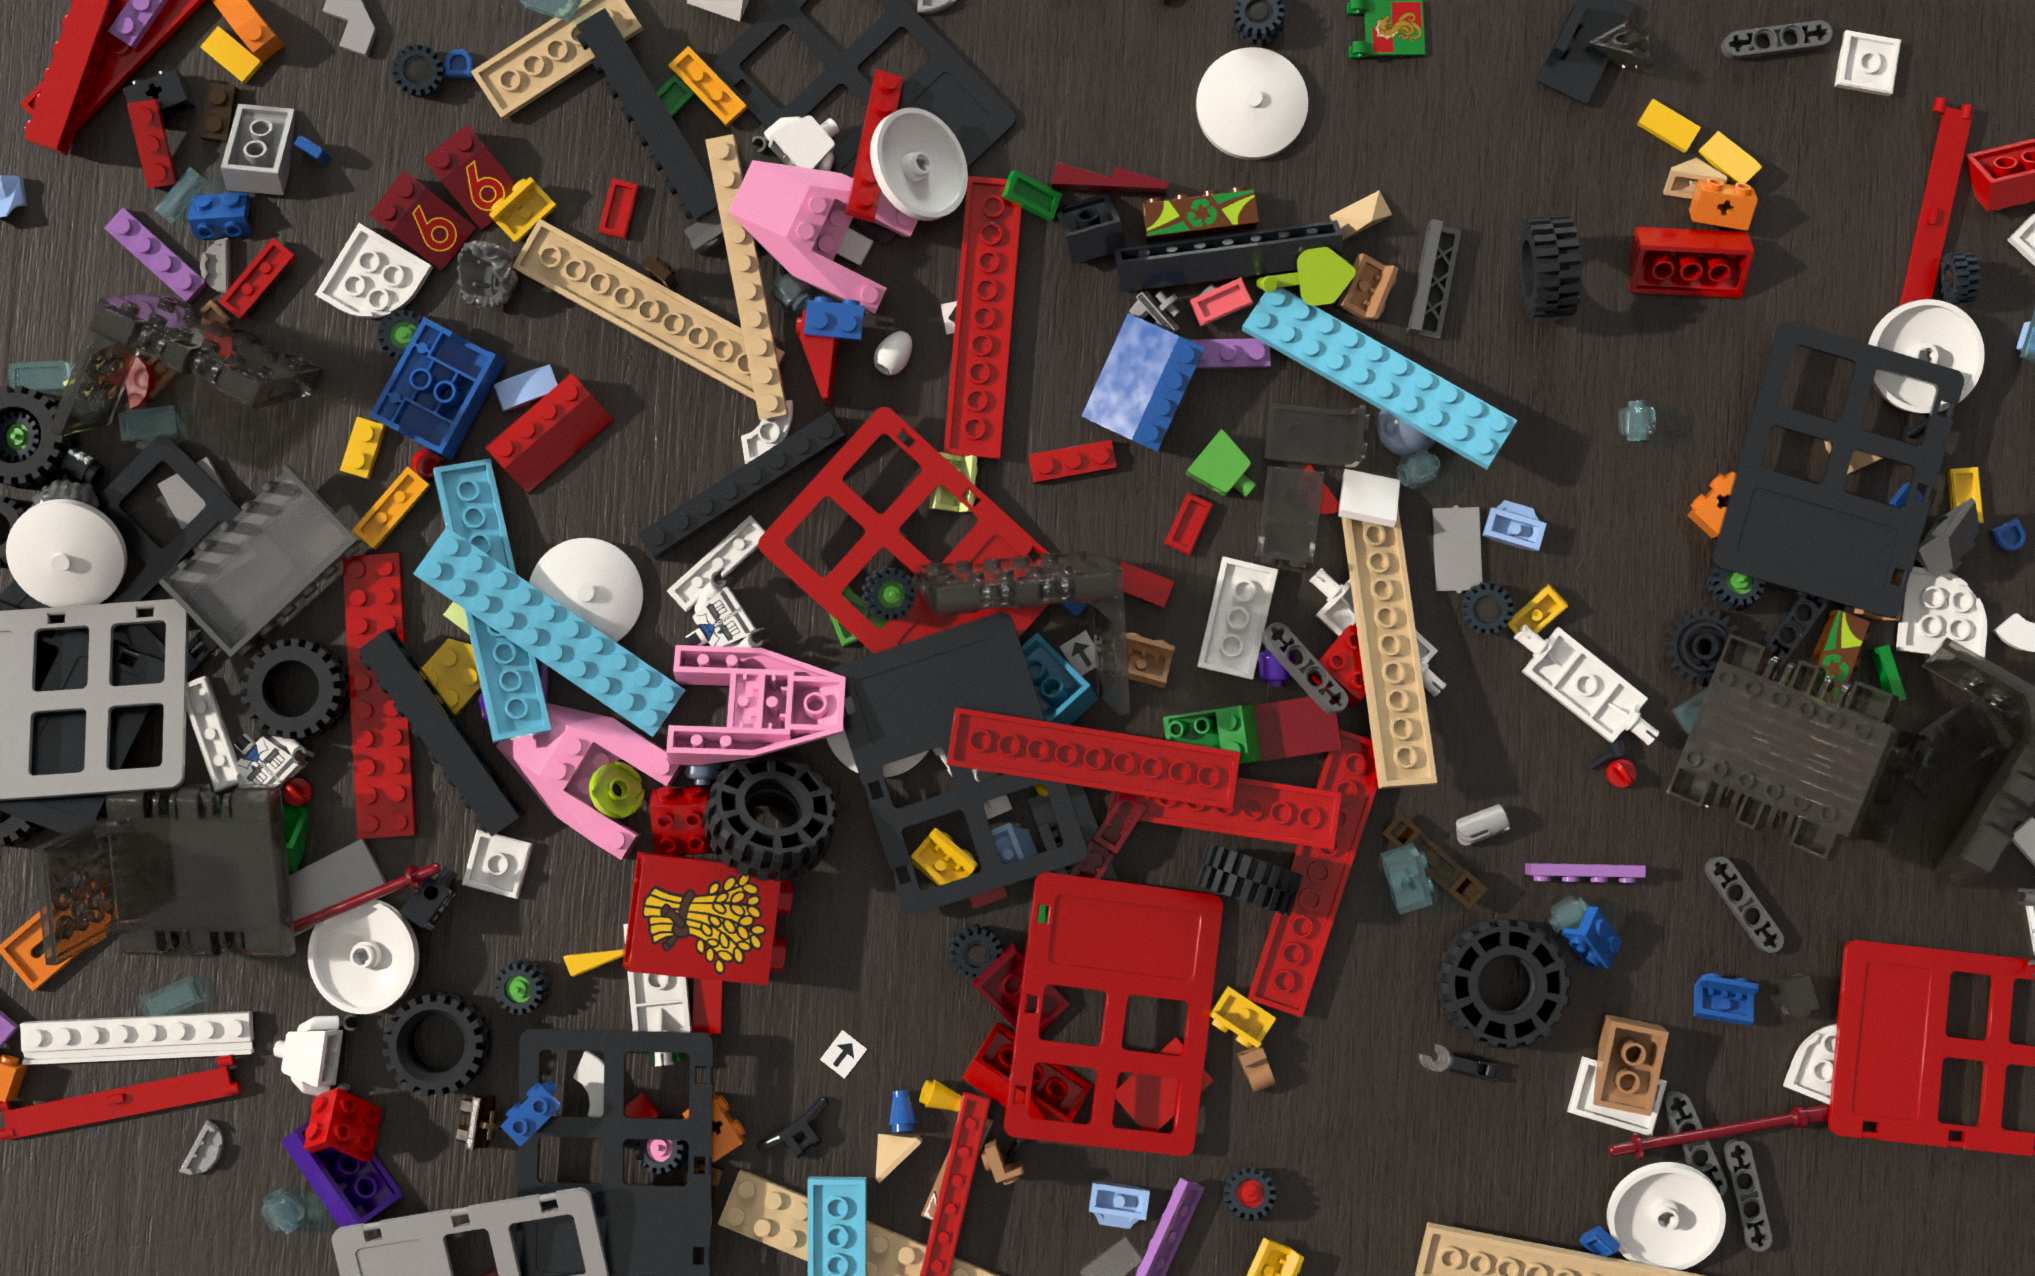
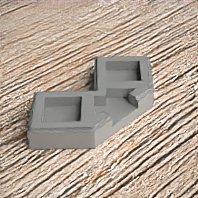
(359, 30)

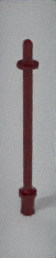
(413, 877)
(1799, 1117)

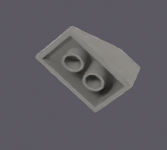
(259, 149)

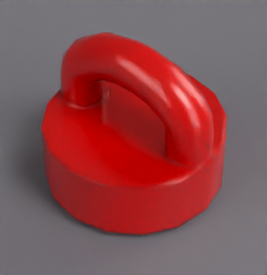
(424, 462)
(1621, 773)
(297, 791)

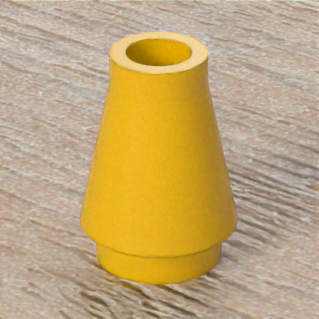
(939, 1096)

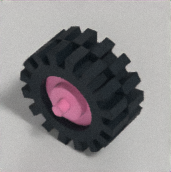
(661, 1155)

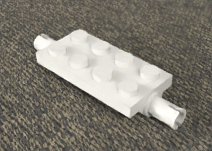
(1340, 613)
(1585, 685)
(659, 1005)

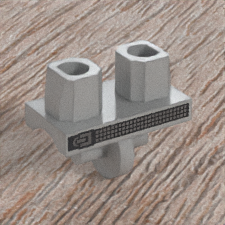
(1148, 305)

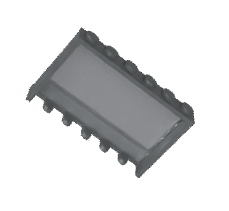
(262, 563)

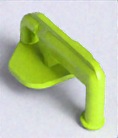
(1320, 276)

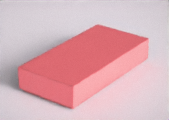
(1221, 302)

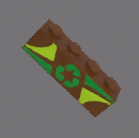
(1200, 214)
(1840, 646)

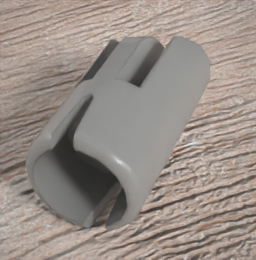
(1482, 825)

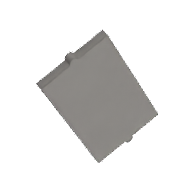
(1456, 548)

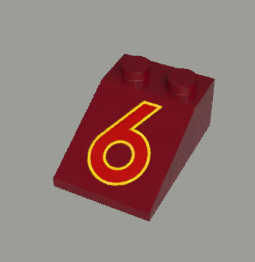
(470, 174)
(422, 221)

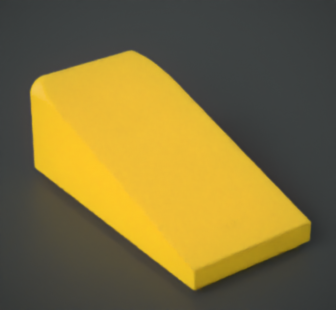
(1729, 159)
(1539, 611)
(584, 962)

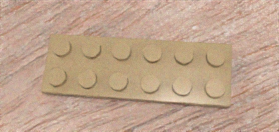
(546, 57)

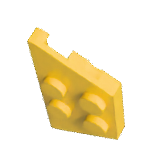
(454, 673)

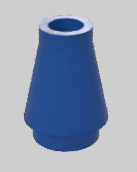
(902, 1112)

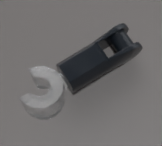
(1459, 1064)

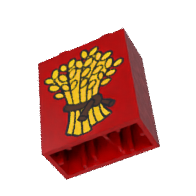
(704, 920)

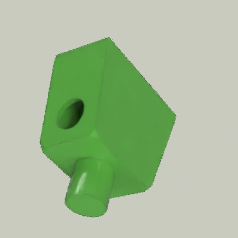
(1222, 467)

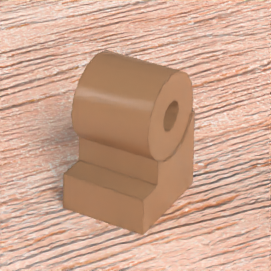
(1256, 1068)

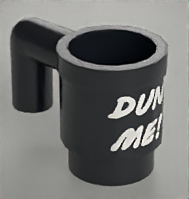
(81, 467)

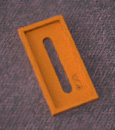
(19, 954)

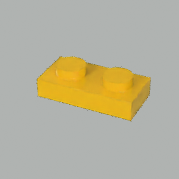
(363, 448)

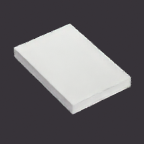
(1582, 1103)

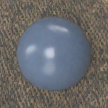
(1401, 437)

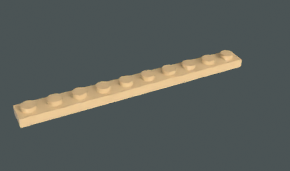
(747, 282)

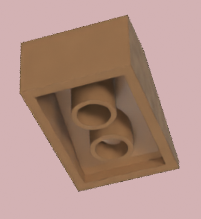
(1629, 1064)

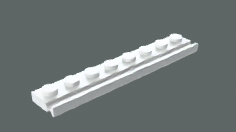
(137, 1037)

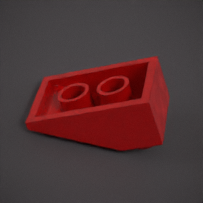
(822, 358)

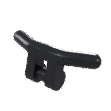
(801, 1123)

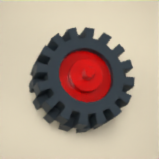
(1249, 1194)

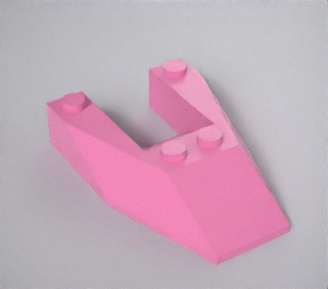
(803, 222)
(770, 704)
(563, 761)

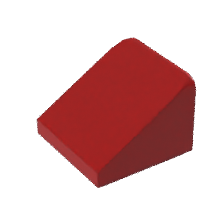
(641, 1107)

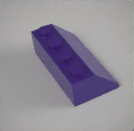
(347, 1186)

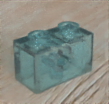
(1406, 892)

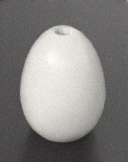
(893, 353)

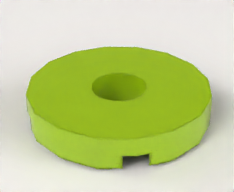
(604, 797)

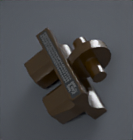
(481, 1124)

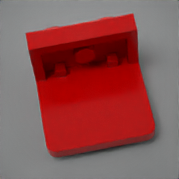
(1345, 665)
(679, 820)
(343, 1123)

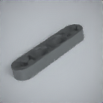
(1777, 44)
(1308, 665)
(1741, 906)
(1690, 1148)
(1751, 1193)

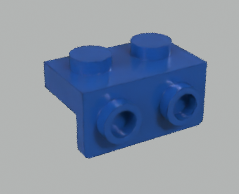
(220, 215)
(834, 320)
(1594, 940)
(1725, 999)
(530, 1116)

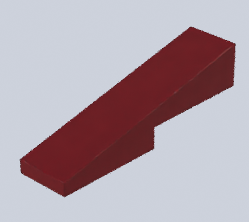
(1122, 181)
(1109, 837)

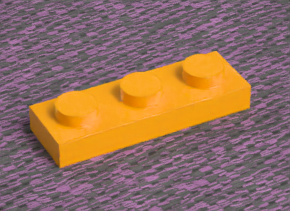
(707, 86)
(391, 508)

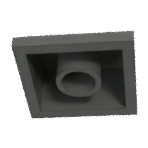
(1949, 539)

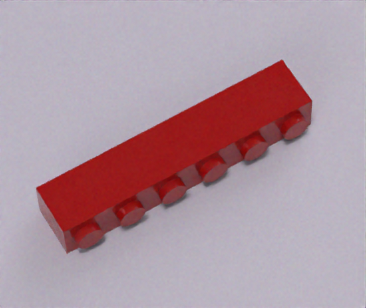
(71, 74)

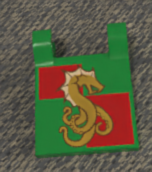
(1390, 28)

